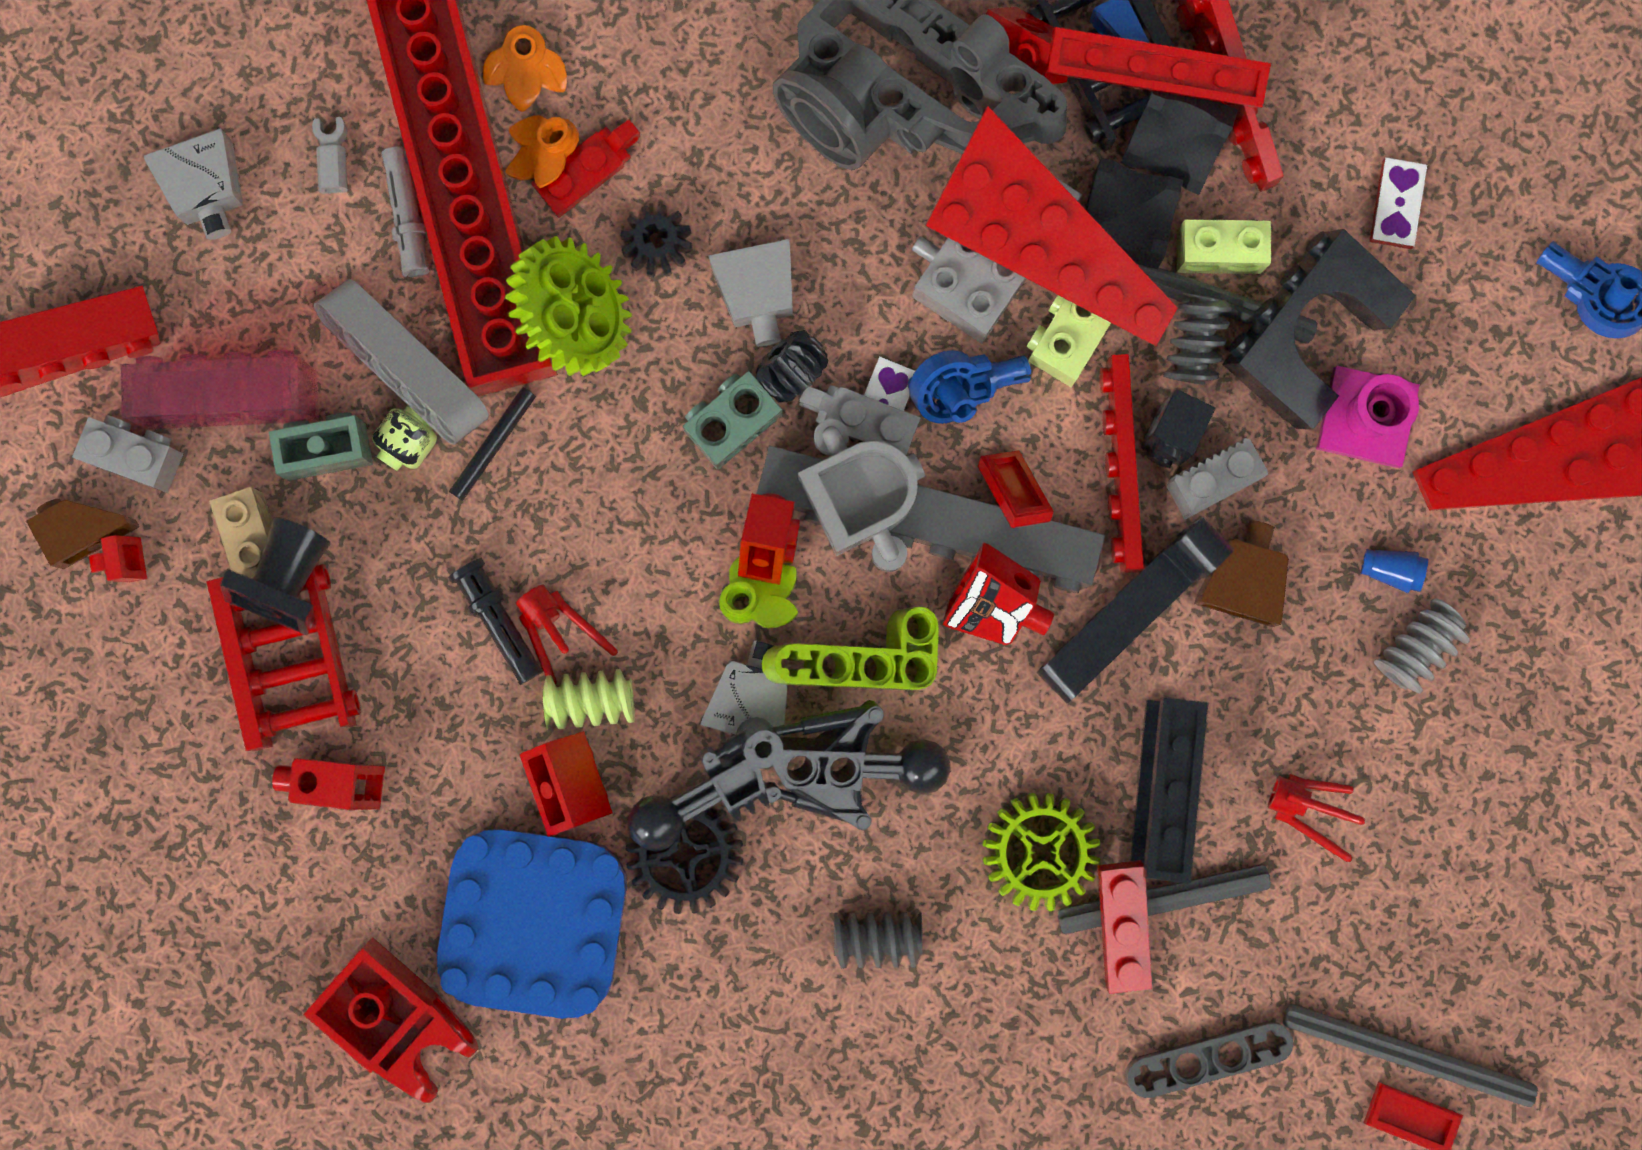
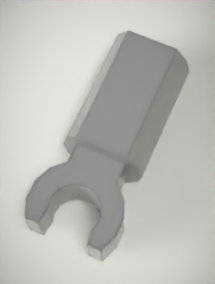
(331, 157)

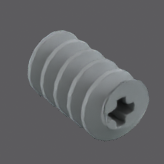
(1423, 646)

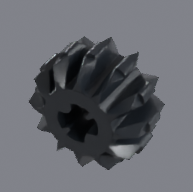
(665, 228)
(792, 366)

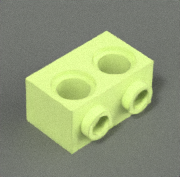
(1223, 246)

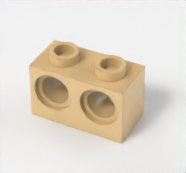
(243, 528)

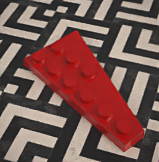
(1217, 33)
(1028, 222)
(1564, 457)

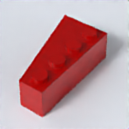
(74, 338)

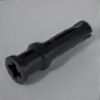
(525, 667)

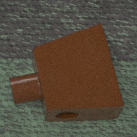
(1249, 580)

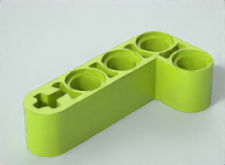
(850, 660)

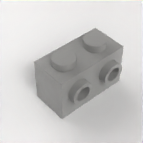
(128, 455)

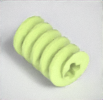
(588, 699)

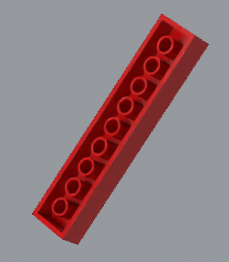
(458, 185)

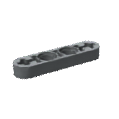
(1209, 1064)

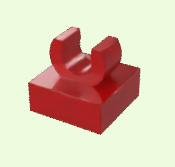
(121, 559)

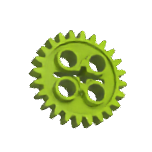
(568, 306)

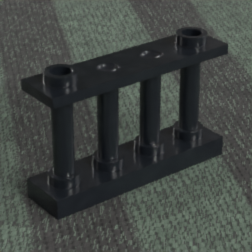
(1098, 125)
(1169, 788)

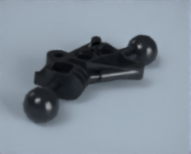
(737, 779)

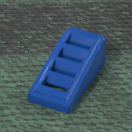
(1118, 20)

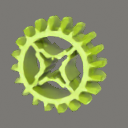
(1026, 866)

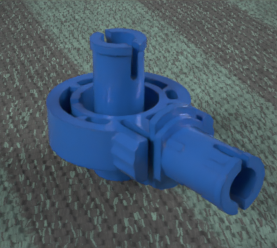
(1597, 282)
(961, 384)

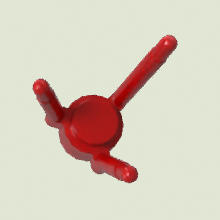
(540, 609)
(1293, 799)

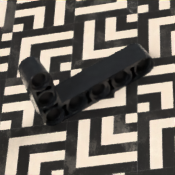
(1114, 627)

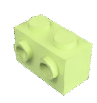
(1067, 342)

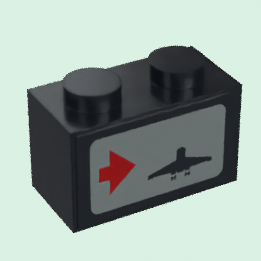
(1177, 429)

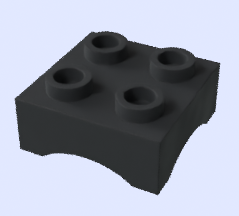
(1180, 137)
(1134, 209)

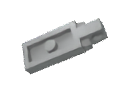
(863, 416)

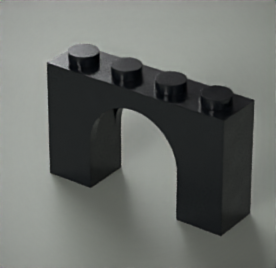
(1267, 353)

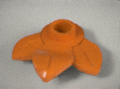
(524, 74)
(543, 148)

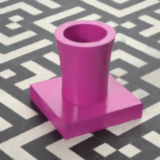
(1355, 430)

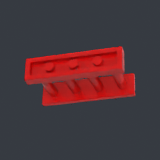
(249, 684)

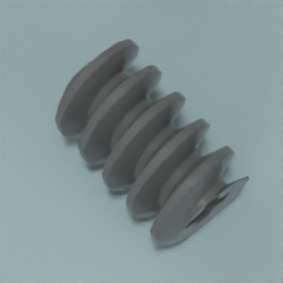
(1198, 339)
(878, 940)

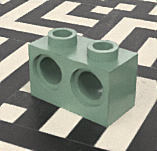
(740, 428)

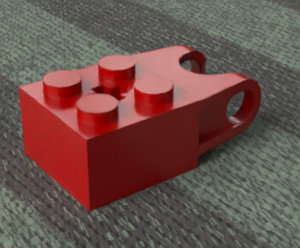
(398, 1028)

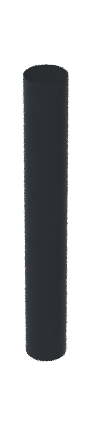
(492, 443)

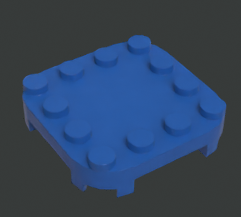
(531, 923)

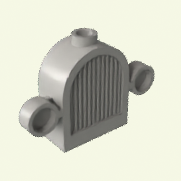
(861, 493)

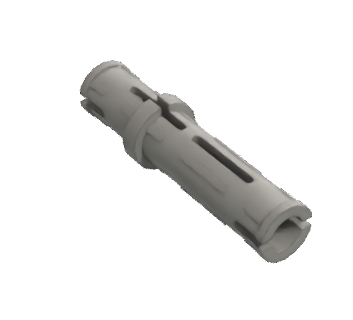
(408, 228)

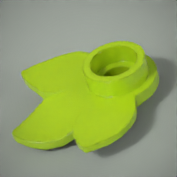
(766, 600)

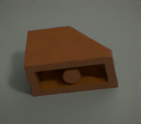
(74, 530)

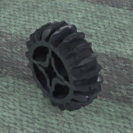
(692, 892)

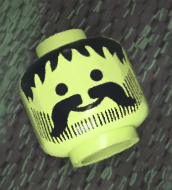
(404, 439)

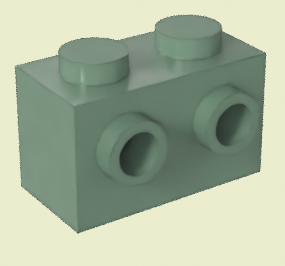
(320, 447)

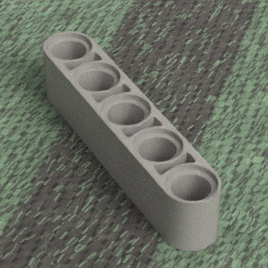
(401, 361)

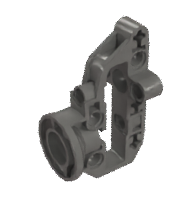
(844, 99)

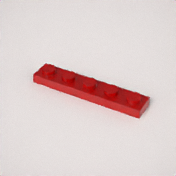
(1158, 67)
(1122, 464)

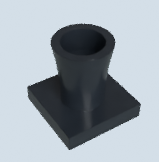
(280, 576)

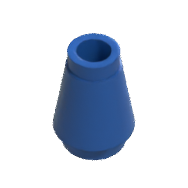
(1396, 568)

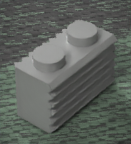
(1216, 478)

